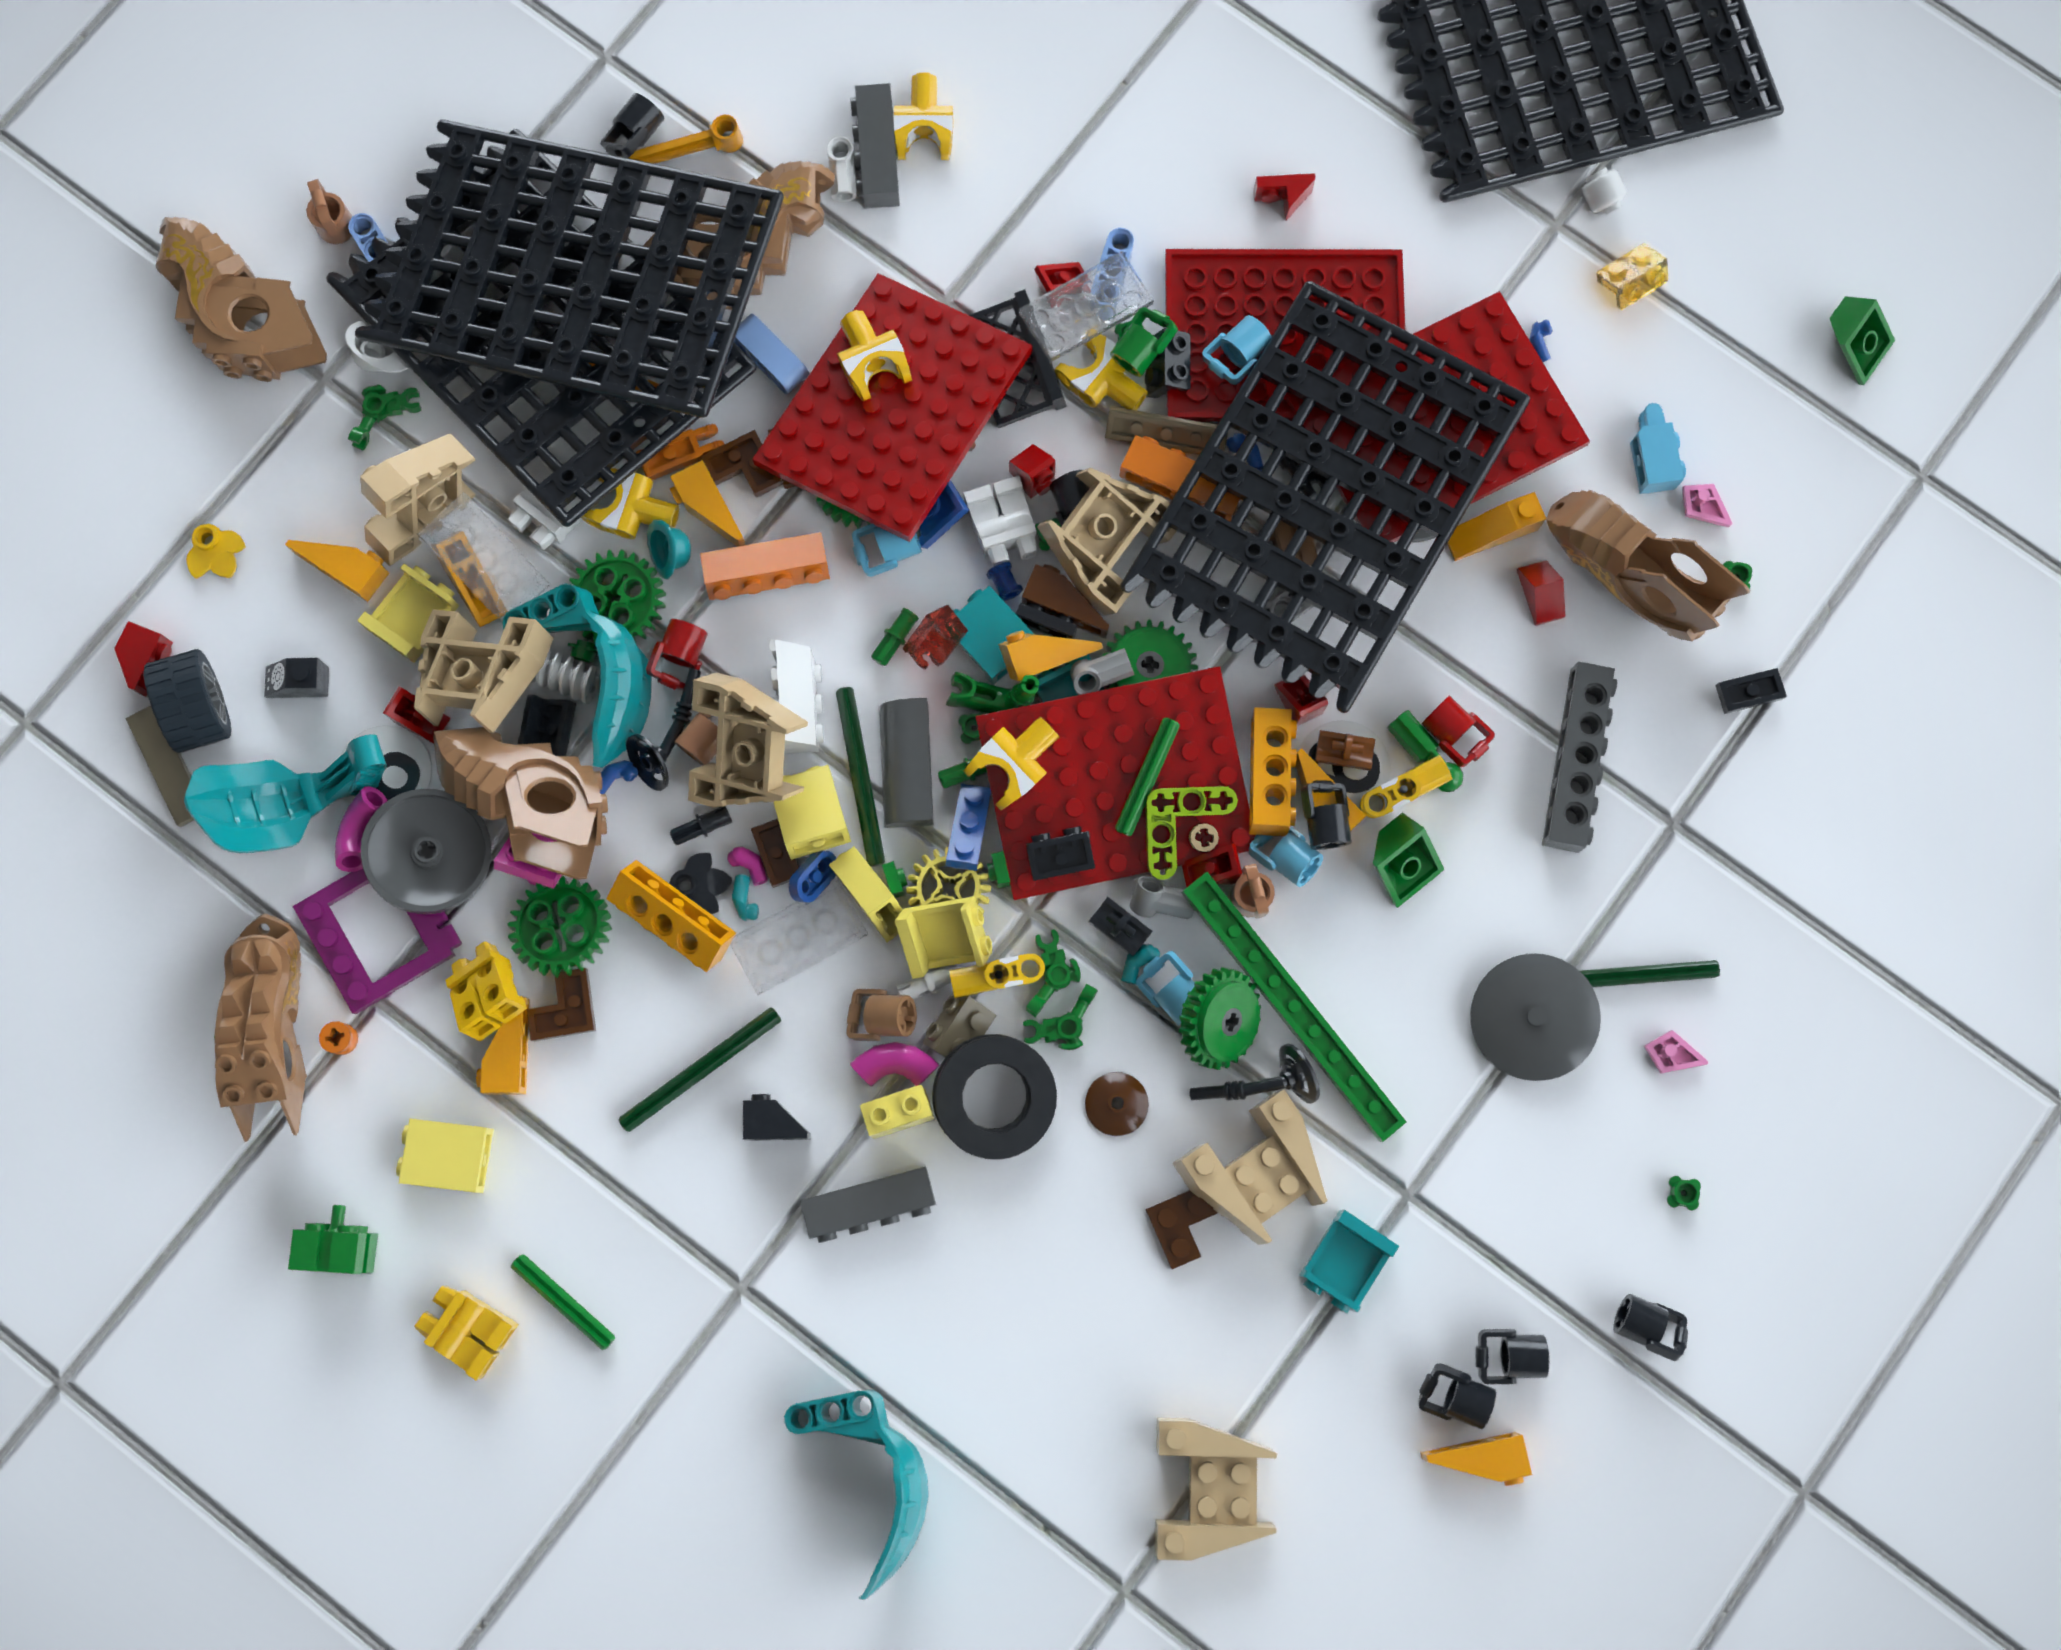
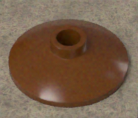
(1116, 1121)

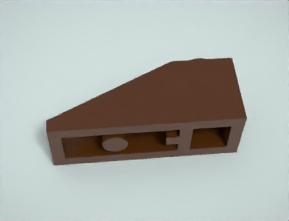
(1059, 596)

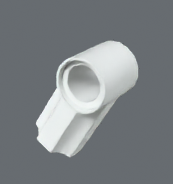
(843, 168)

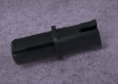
(701, 825)

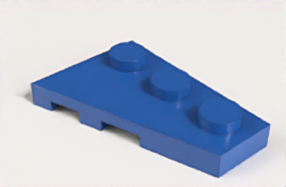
(943, 515)

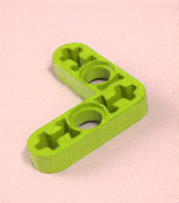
(1168, 819)

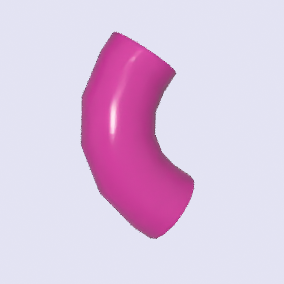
(353, 826)
(894, 1059)

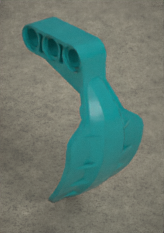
(623, 680)
(268, 805)
(908, 1468)

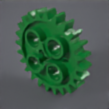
(641, 608)
(587, 918)

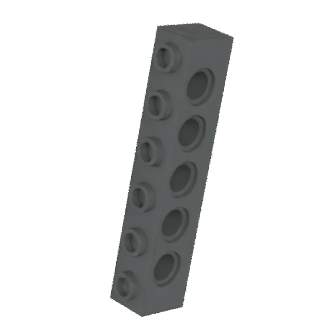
(1558, 830)

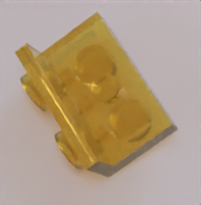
(1634, 275)

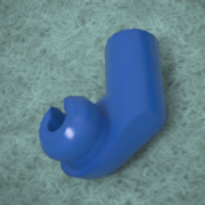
(1537, 335)
(1254, 458)
(611, 772)

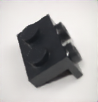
(1171, 367)
(547, 723)
(1061, 854)

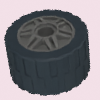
(187, 700)

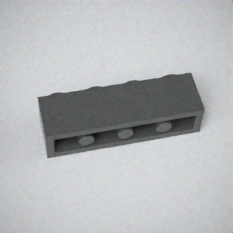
(876, 145)
(868, 1202)

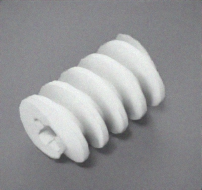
(568, 678)

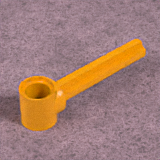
(695, 142)

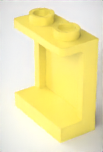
(406, 610)
(813, 817)
(943, 935)
(897, 1111)
(445, 1155)

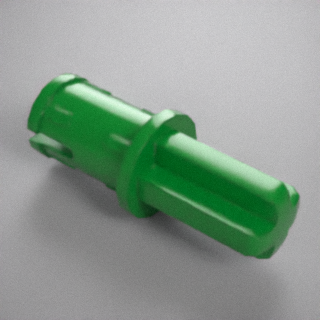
(894, 637)
(955, 775)

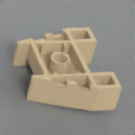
(411, 493)
(1100, 533)
(477, 674)
(747, 744)
(1264, 1176)
(1220, 1490)

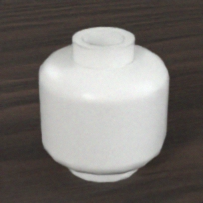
(1604, 191)

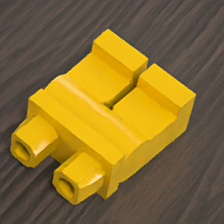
(483, 992)
(467, 1331)

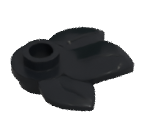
(704, 880)

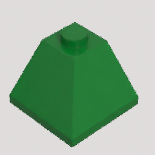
(1862, 334)
(1405, 858)

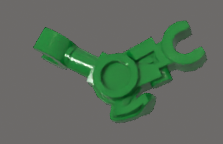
(378, 406)
(1057, 973)
(1067, 1027)

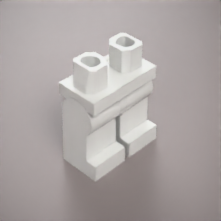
(530, 510)
(1003, 532)

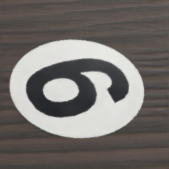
(405, 758)
(1355, 780)

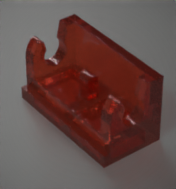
(936, 637)

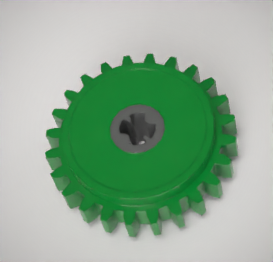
(1154, 647)
(1220, 1018)

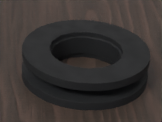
(1036, 1112)

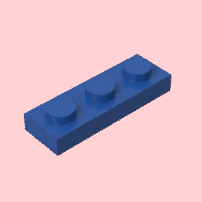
(968, 827)

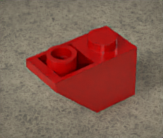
(1035, 470)
(135, 649)

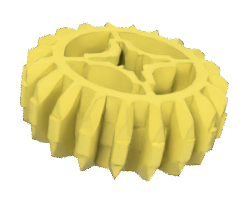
(932, 867)

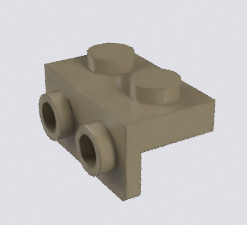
(958, 1022)

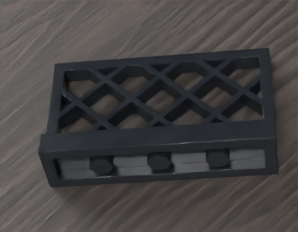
(1043, 367)

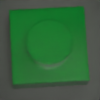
(998, 870)
(895, 879)

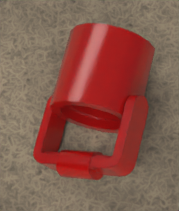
(680, 646)
(1450, 723)

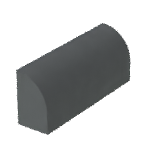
(906, 763)

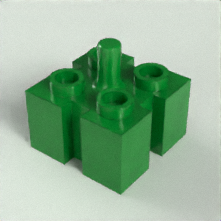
(333, 1246)

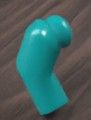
(740, 899)
(1133, 964)

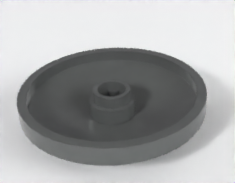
(426, 851)
(1535, 1017)

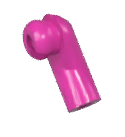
(752, 861)

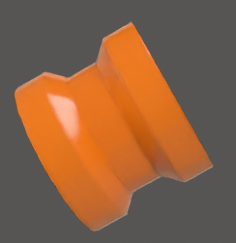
(346, 1038)

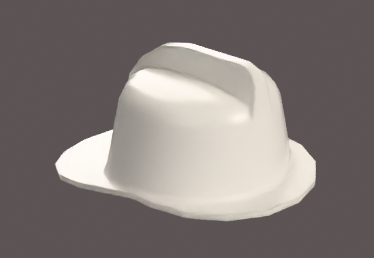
(371, 355)

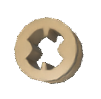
(1197, 844)

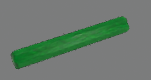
(1147, 776)
(563, 1302)

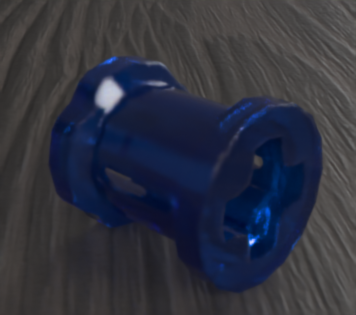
(1004, 581)

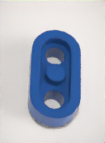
(812, 877)

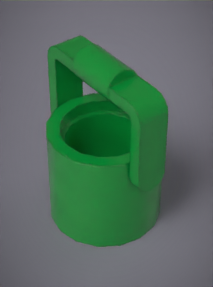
(1138, 346)

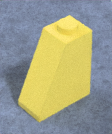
(868, 891)

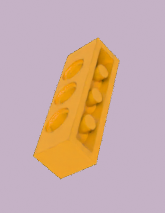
(1264, 817)
(671, 915)

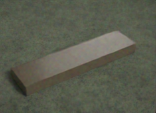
(1168, 431)
(164, 763)

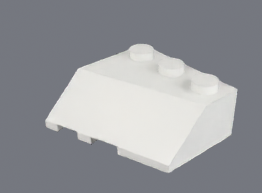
(796, 689)

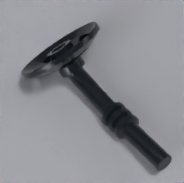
(653, 758)
(1289, 1078)

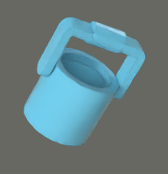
(1242, 347)
(891, 547)
(1290, 857)
(1175, 992)

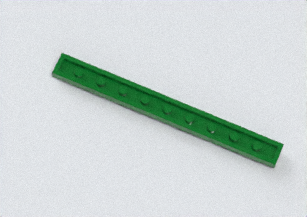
(1294, 1007)

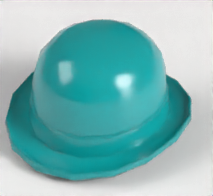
(667, 548)

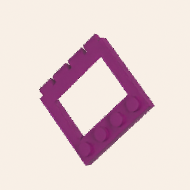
(344, 963)

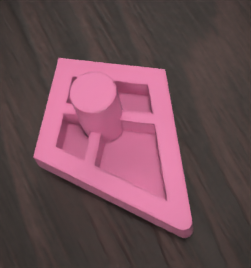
(1705, 504)
(1673, 1053)

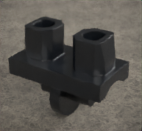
(1120, 926)

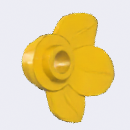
(216, 555)

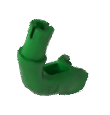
(991, 698)

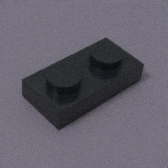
(1036, 618)
(1751, 691)

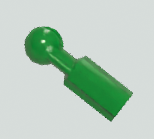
(1422, 746)

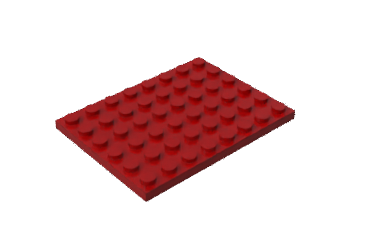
(1219, 287)
(1494, 342)
(905, 442)
(1097, 763)

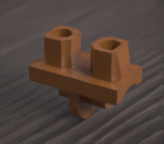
(1345, 750)

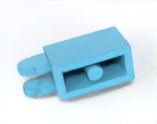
(1656, 452)

